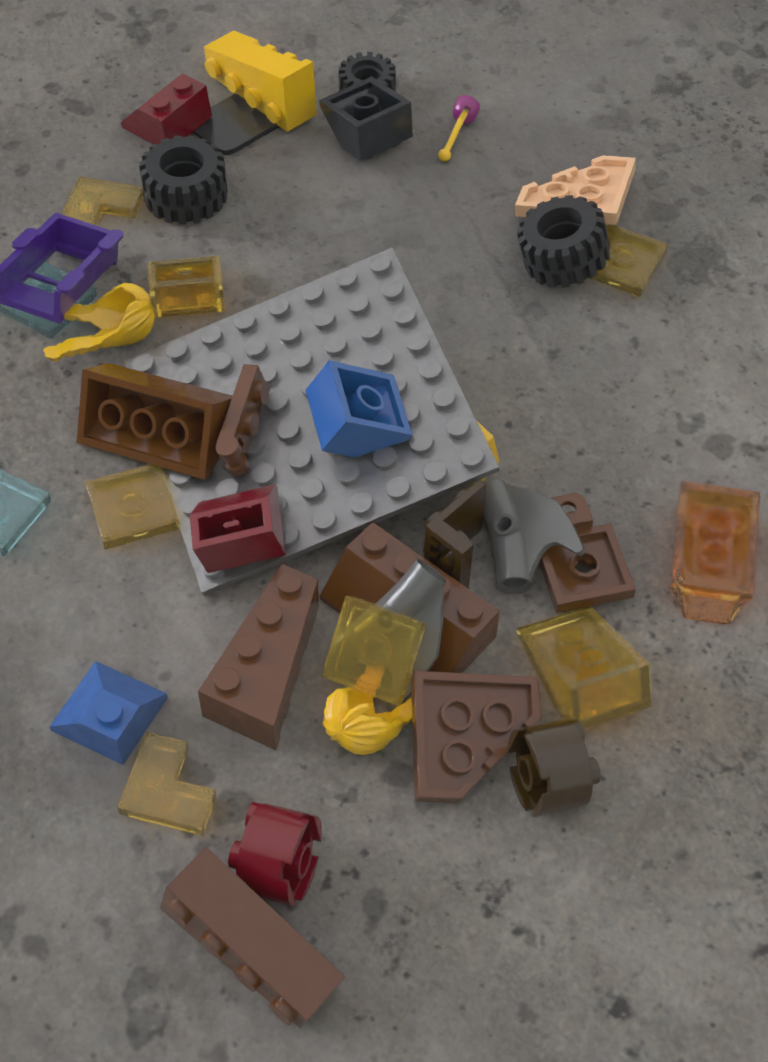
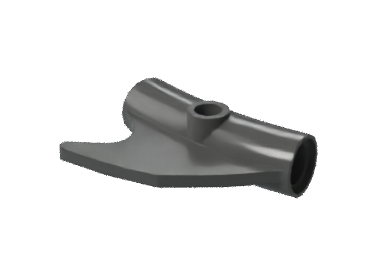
(521, 530)
(422, 598)

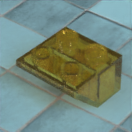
(186, 286)

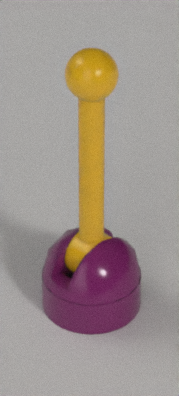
(462, 117)

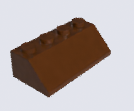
(151, 418)
(379, 561)

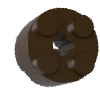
(552, 767)

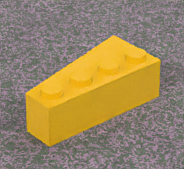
(264, 78)

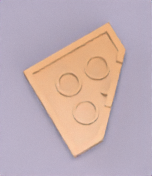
(603, 183)

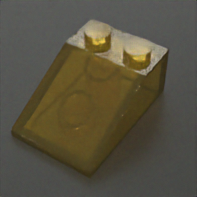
(587, 667)

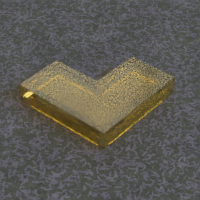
(96, 196)
(158, 795)

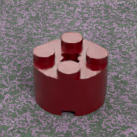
(277, 852)

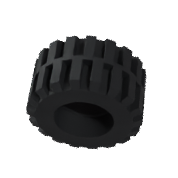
(183, 179)
(564, 241)

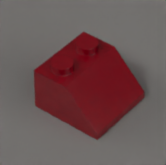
(171, 112)

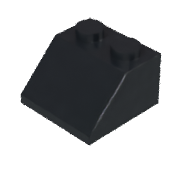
(368, 118)

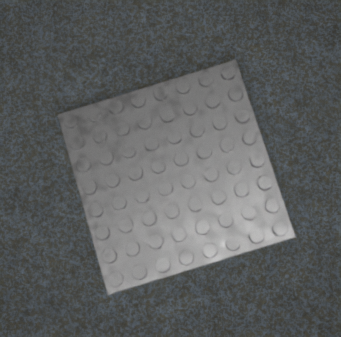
(351, 317)

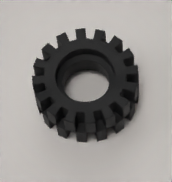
(364, 67)

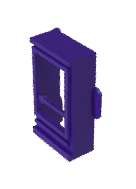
(34, 246)

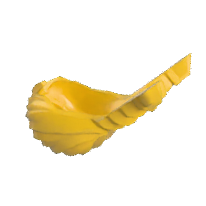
(120, 314)
(356, 727)

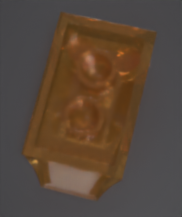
(714, 551)

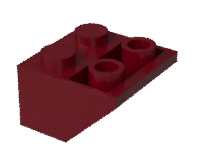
(238, 529)

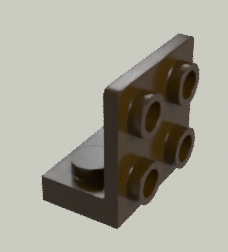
(450, 533)

